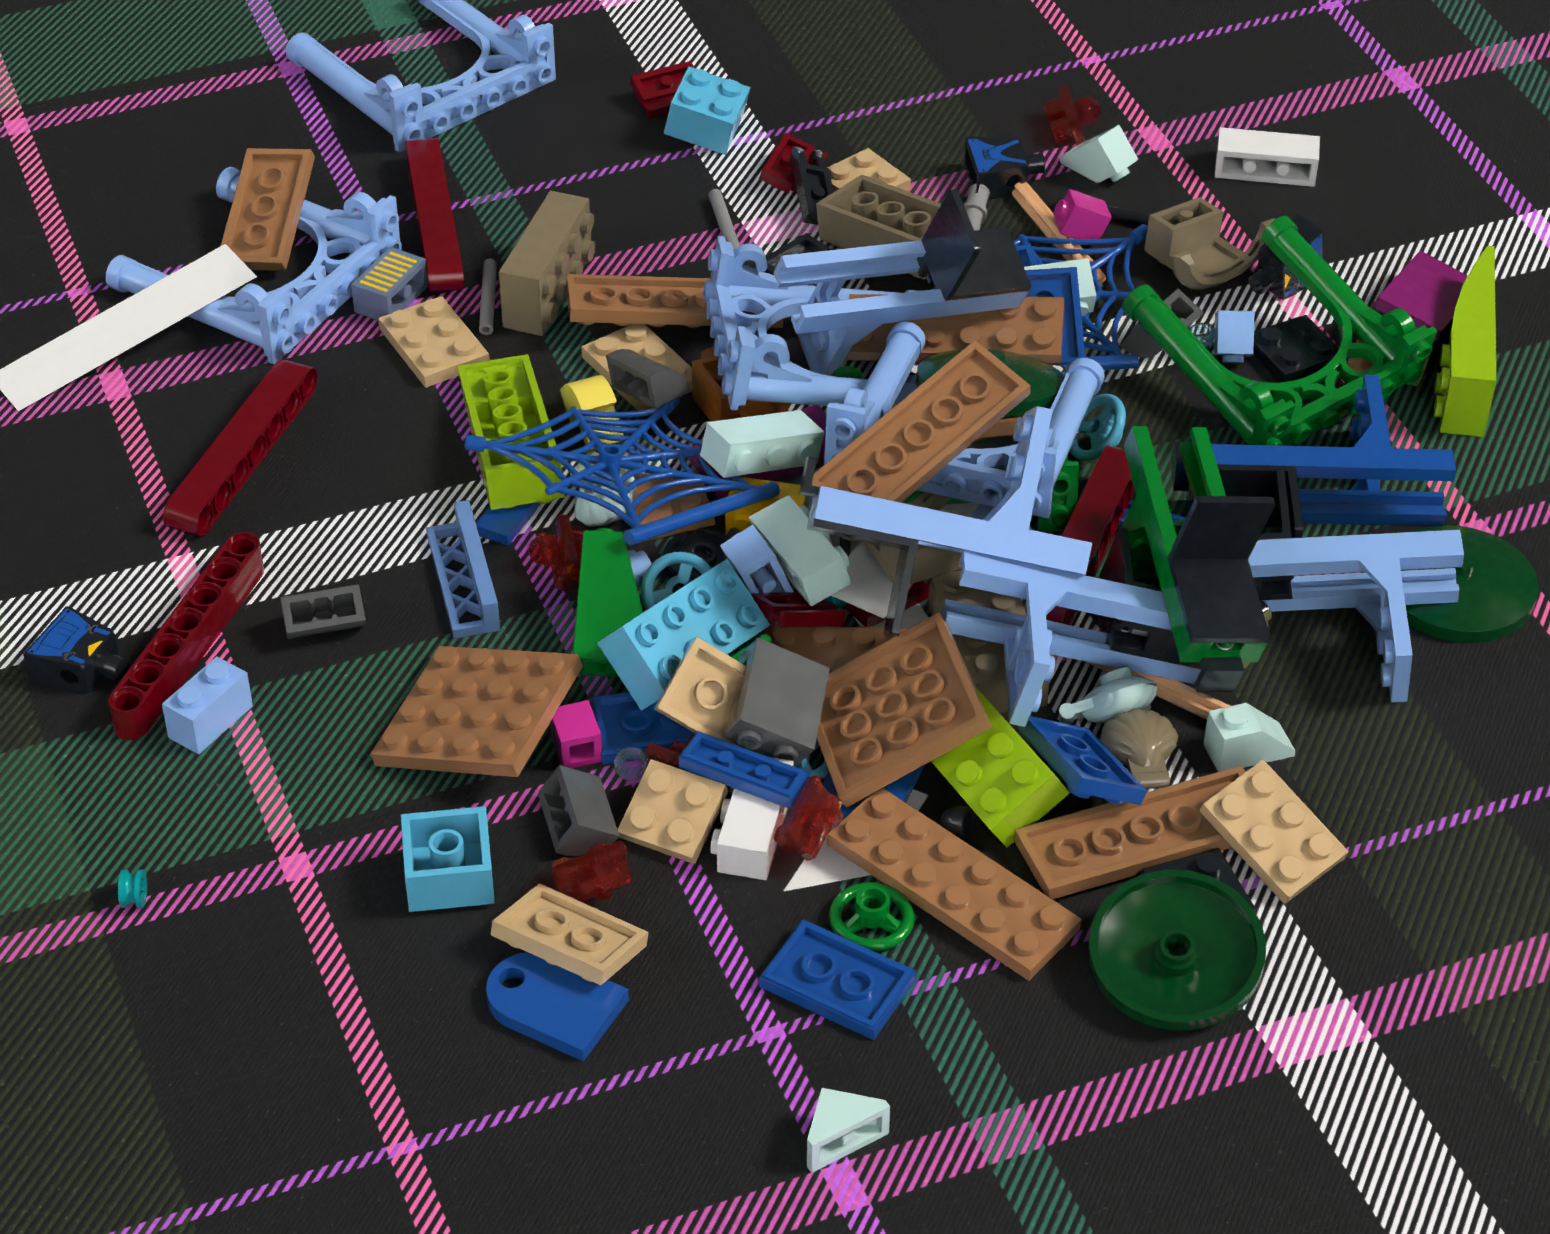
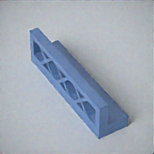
(475, 567)

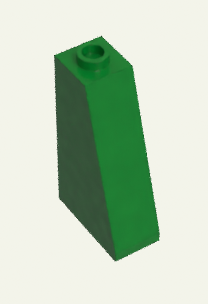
(605, 597)

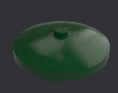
(1042, 377)
(1494, 592)
(1177, 950)

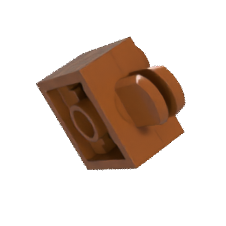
(709, 396)

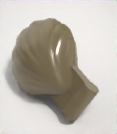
(1142, 743)

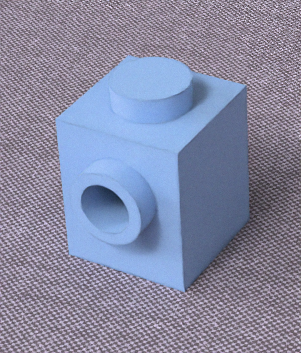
(1234, 335)

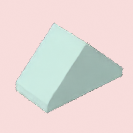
(843, 1125)

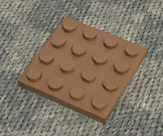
(897, 710)
(477, 711)

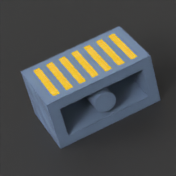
(389, 284)

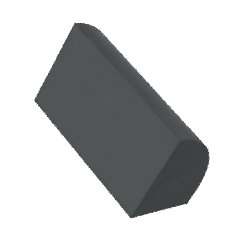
(1143, 344)
(645, 378)
(323, 611)
(576, 811)

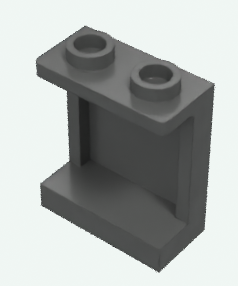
(779, 702)

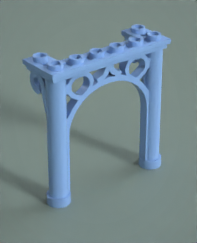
(524, 56)
(289, 313)
(750, 360)
(970, 472)

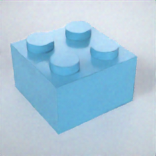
(706, 110)
(447, 859)

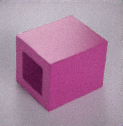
(1081, 216)
(576, 735)

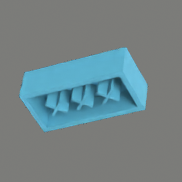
(653, 644)

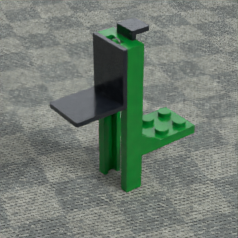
(1200, 559)

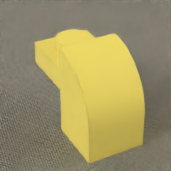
(592, 395)

